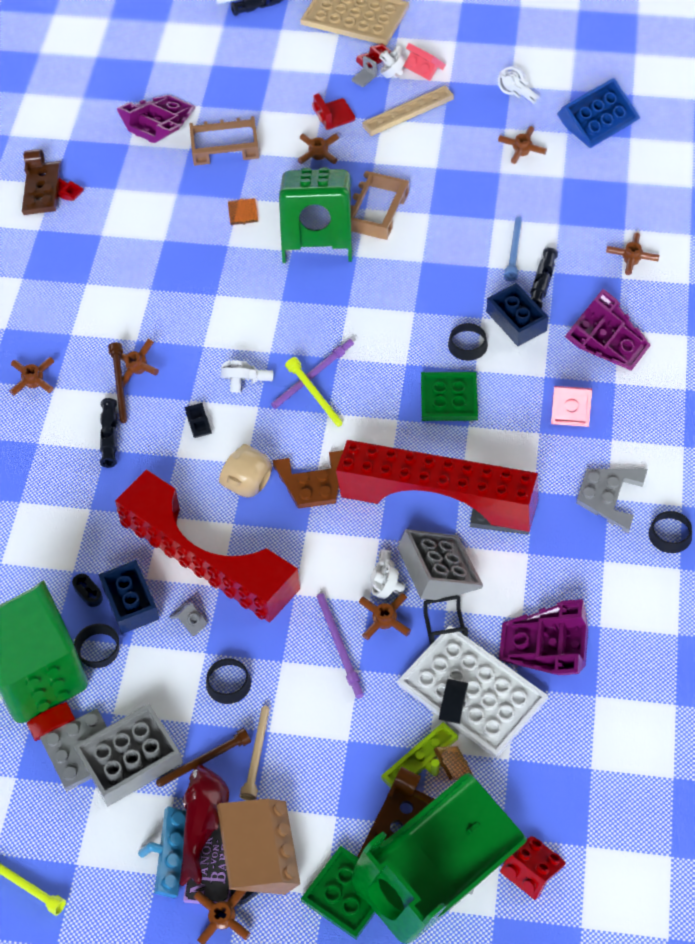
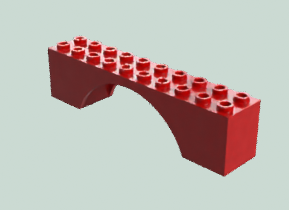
(498, 493)
(255, 580)

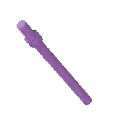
(338, 352)
(352, 676)

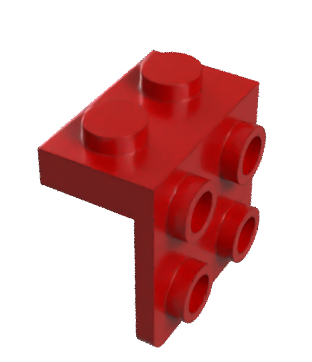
(332, 113)
(532, 867)

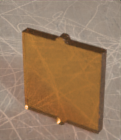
(242, 211)
(452, 762)

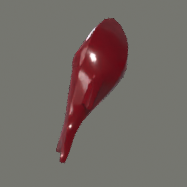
(202, 818)

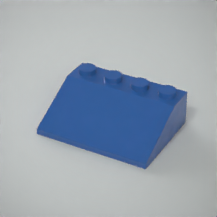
(598, 113)

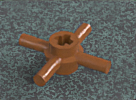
(522, 145)
(318, 148)
(632, 253)
(137, 362)
(31, 376)
(384, 616)
(218, 922)

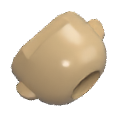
(246, 471)

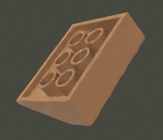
(258, 846)

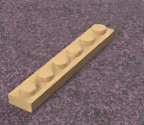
(407, 110)

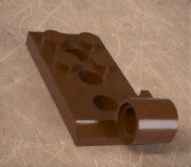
(34, 168)
(401, 792)

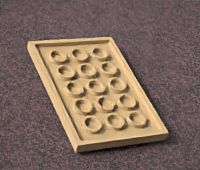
(358, 19)

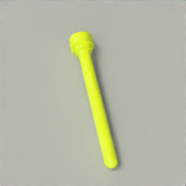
(294, 366)
(54, 903)

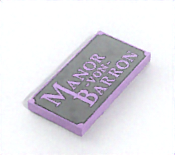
(214, 873)

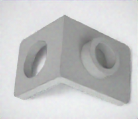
(366, 75)
(190, 618)

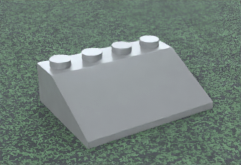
(438, 564)
(128, 754)

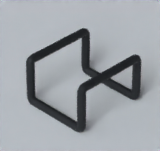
(462, 628)

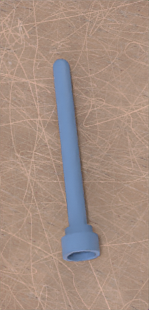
(511, 271)

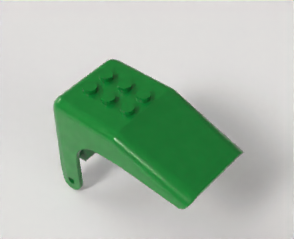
(315, 187)
(36, 656)
(435, 858)

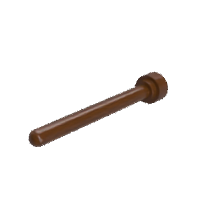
(115, 350)
(240, 738)

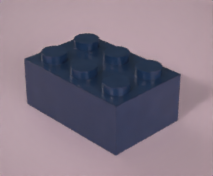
(517, 314)
(129, 597)

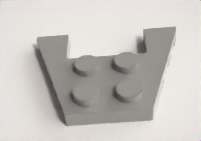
(601, 491)

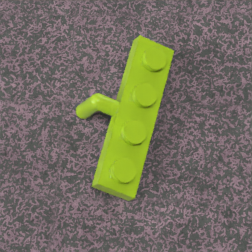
(423, 754)

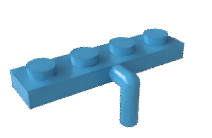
(169, 851)

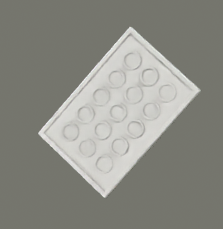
(496, 697)

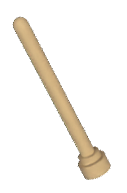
(249, 790)

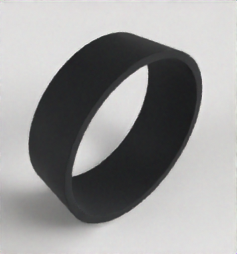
(463, 354)
(670, 547)
(92, 630)
(228, 698)

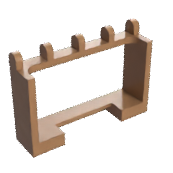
(201, 155)
(383, 182)

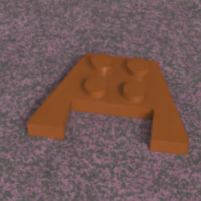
(311, 487)

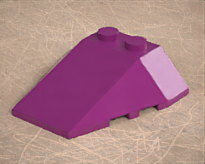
(155, 118)
(608, 333)
(548, 640)

